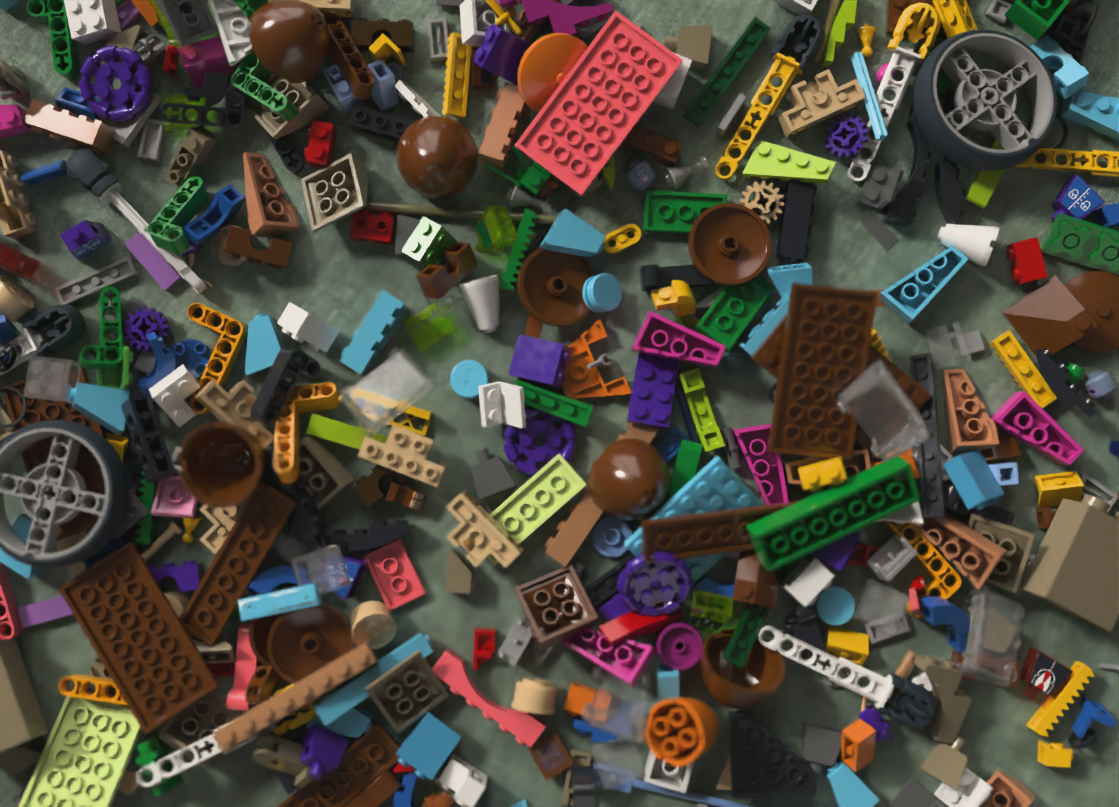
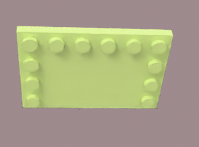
(84, 756)

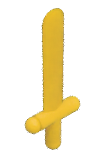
(505, 17)

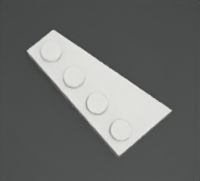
(415, 99)

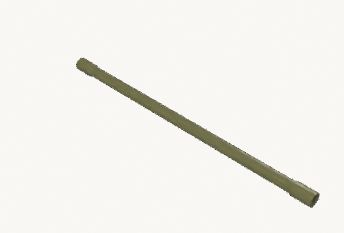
(447, 212)

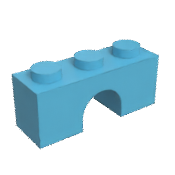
(1070, 75)

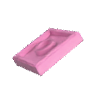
(173, 499)

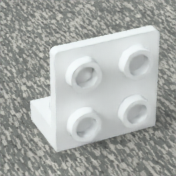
(502, 404)
(970, 792)

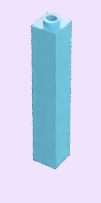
(354, 690)

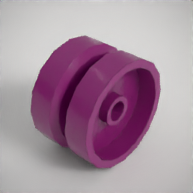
(689, 650)

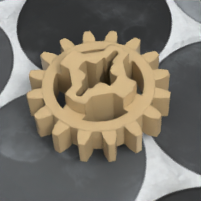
(773, 198)

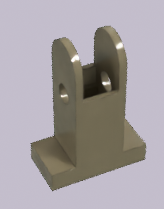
(283, 757)

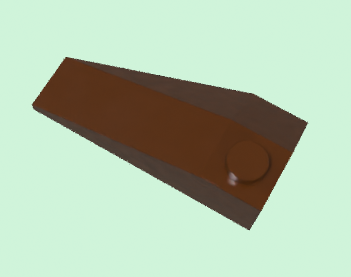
(754, 583)

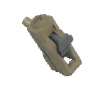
(11, 80)

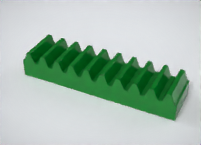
(516, 250)
(556, 403)
(149, 522)

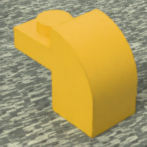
(676, 296)

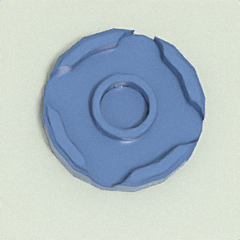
(610, 536)

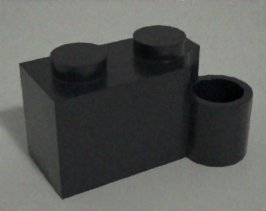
(805, 628)

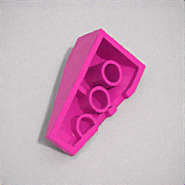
(205, 57)

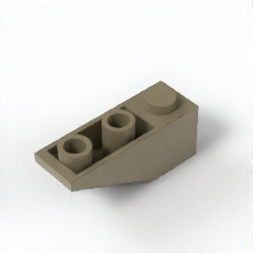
(190, 155)

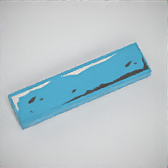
(279, 601)

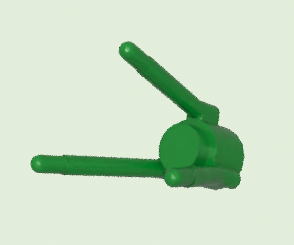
(518, 174)

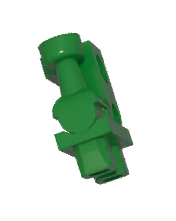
(151, 752)

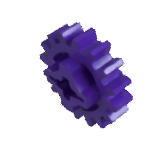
(836, 136)
(145, 320)

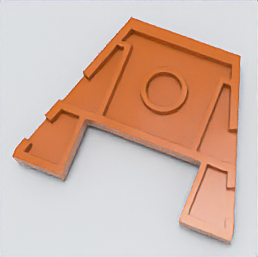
(586, 382)

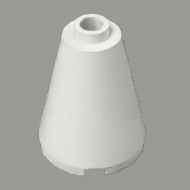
(971, 240)
(483, 301)

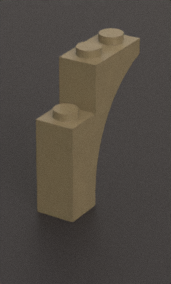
(950, 699)

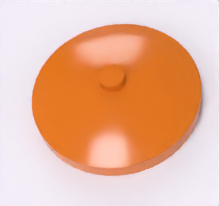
(546, 66)

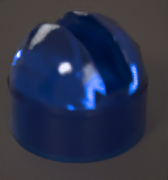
(1114, 448)

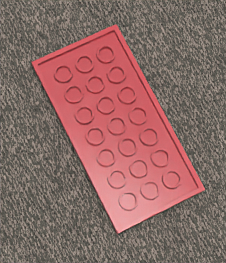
(598, 103)

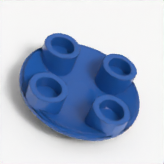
(193, 355)

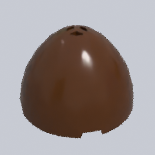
(290, 39)
(441, 142)
(213, 464)
(623, 476)
(737, 686)

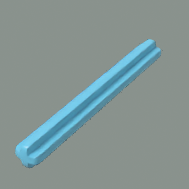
(870, 97)

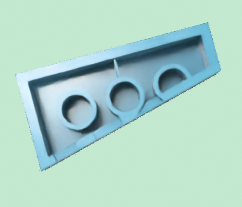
(1094, 112)
(373, 333)

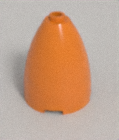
(681, 730)

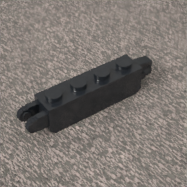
(795, 221)
(305, 519)

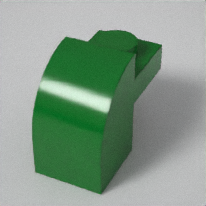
(534, 178)

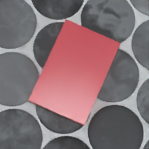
(395, 574)

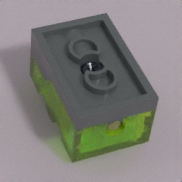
(184, 20)

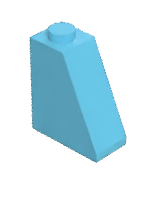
(573, 236)
(785, 275)
(262, 344)
(101, 404)
(22, 529)
(666, 682)
(350, 723)
(848, 788)

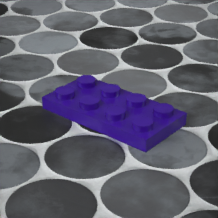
(652, 391)

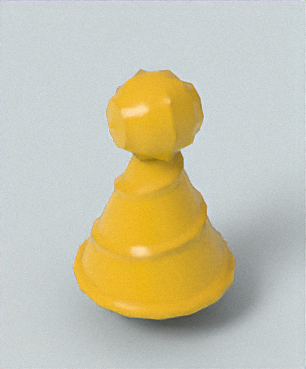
(866, 35)
(190, 525)

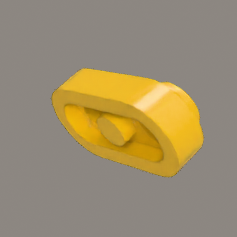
(620, 237)

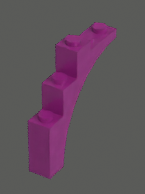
(561, 17)

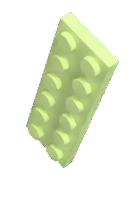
(537, 499)

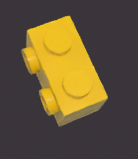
(822, 473)

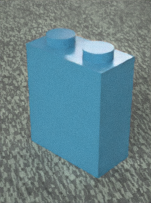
(974, 480)
(427, 746)

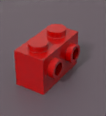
(321, 144)
(373, 227)
(1026, 261)

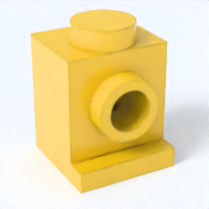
(1054, 754)

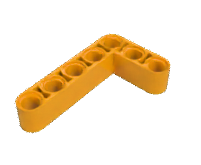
(218, 355)
(300, 400)
(925, 560)
(82, 688)

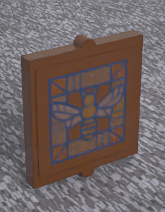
(551, 755)

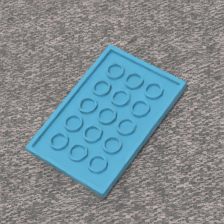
(709, 491)

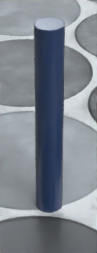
(687, 414)

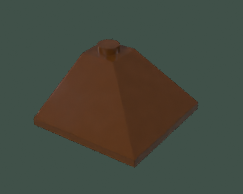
(1049, 317)
(555, 606)

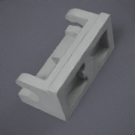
(891, 557)
(515, 641)

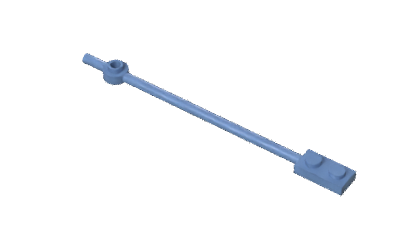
(626, 788)

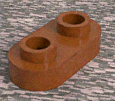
(440, 800)

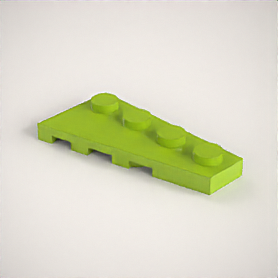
(784, 163)

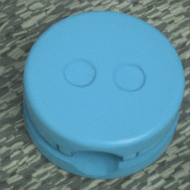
(602, 293)
(467, 377)
(834, 605)

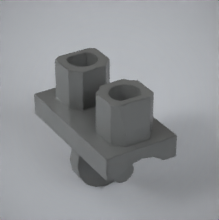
(149, 48)

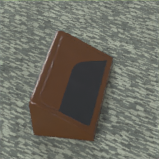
(480, 77)

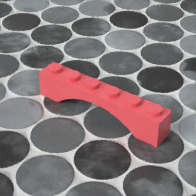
(522, 724)

